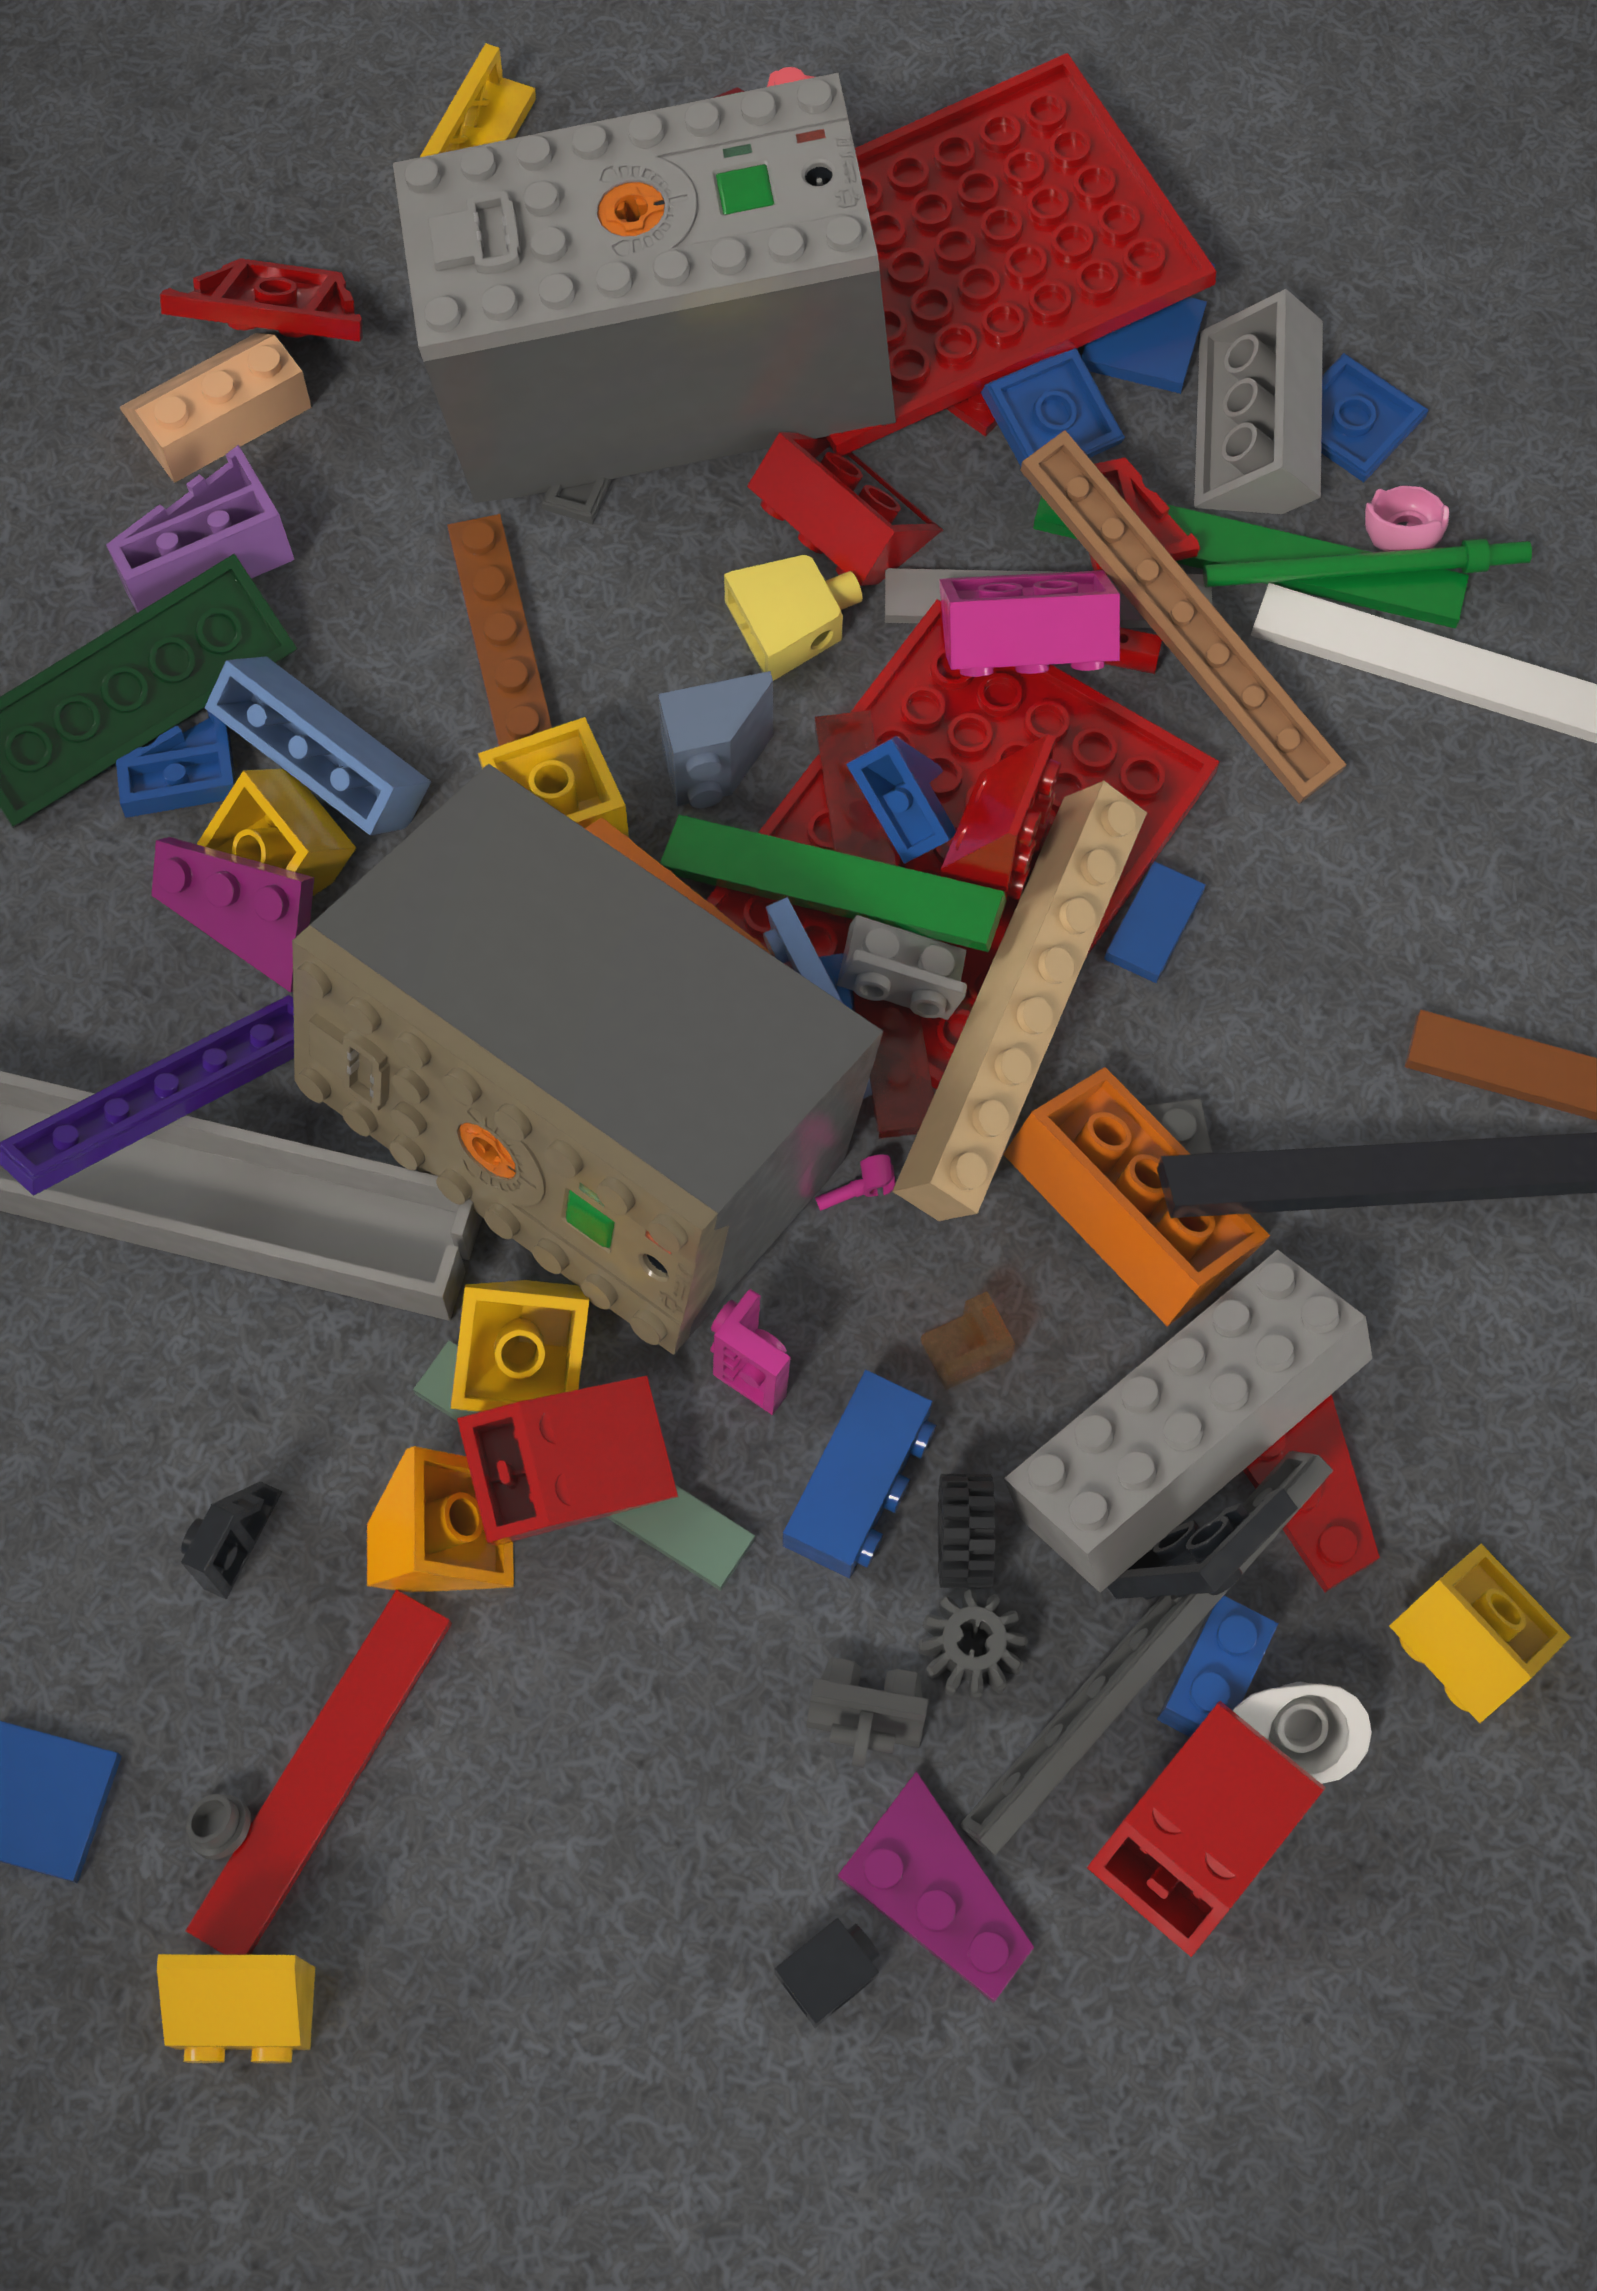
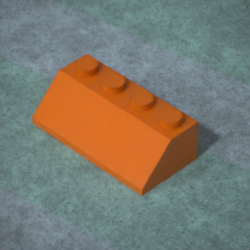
(1097, 1165)

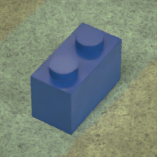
(1217, 1665)

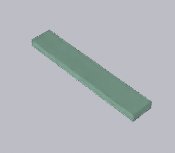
(677, 1527)

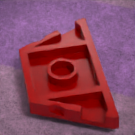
(270, 297)

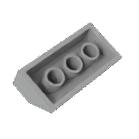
(1260, 409)

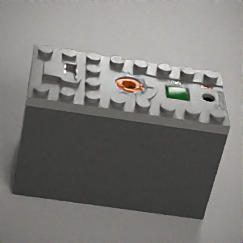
(648, 289)

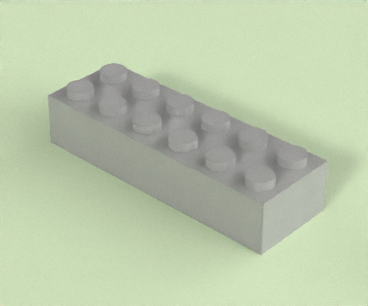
(1189, 1419)

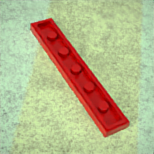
(319, 1777)

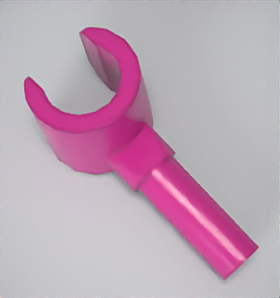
(875, 1172)

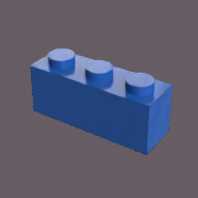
(860, 1475)

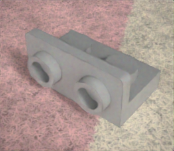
(902, 968)

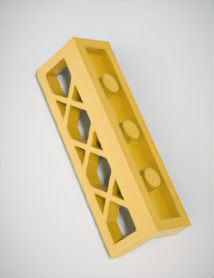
(483, 109)

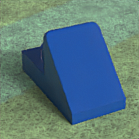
(899, 792)

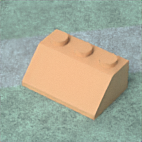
(219, 404)

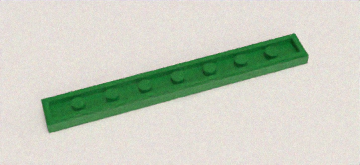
(1419, 595)

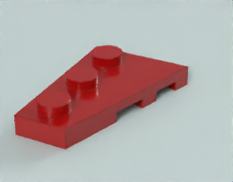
(1333, 1523)

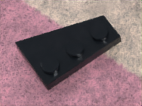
(1204, 1557)

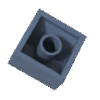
(715, 735)

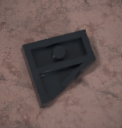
(226, 1536)

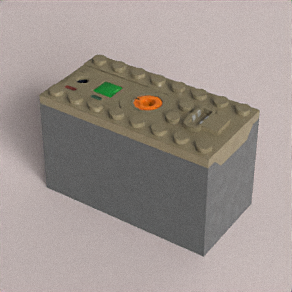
(578, 1054)

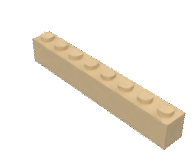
(1020, 1004)

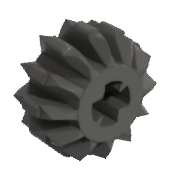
(949, 1636)

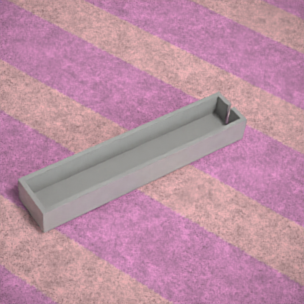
(256, 1206)

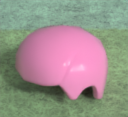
(1419, 507)

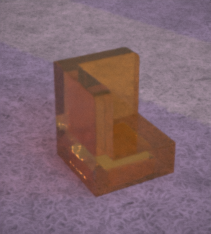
(969, 1343)

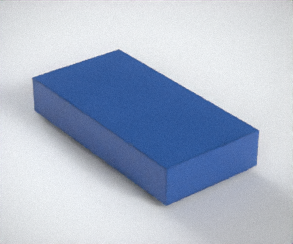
(1155, 922)

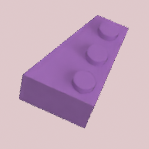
(198, 531)

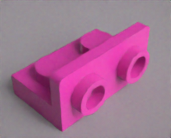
(748, 1356)

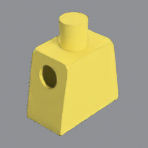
(789, 610)

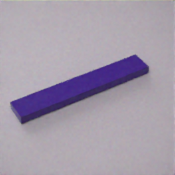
(150, 1098)

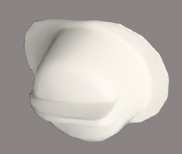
(1313, 1725)

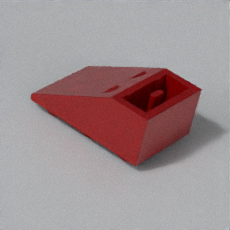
(1005, 821)
(566, 1459)
(1205, 1828)

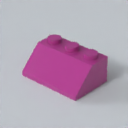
(1030, 621)

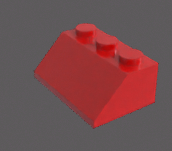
(829, 514)

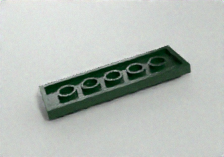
(129, 686)

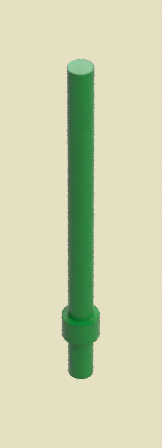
(1471, 557)

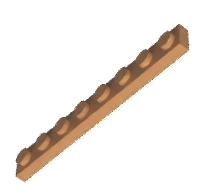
(1182, 617)

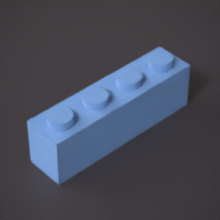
(317, 745)

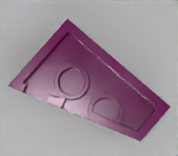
(236, 902)
(936, 1891)

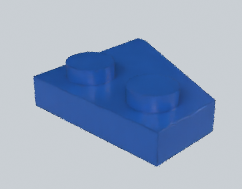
(178, 770)

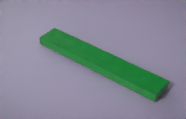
(834, 882)

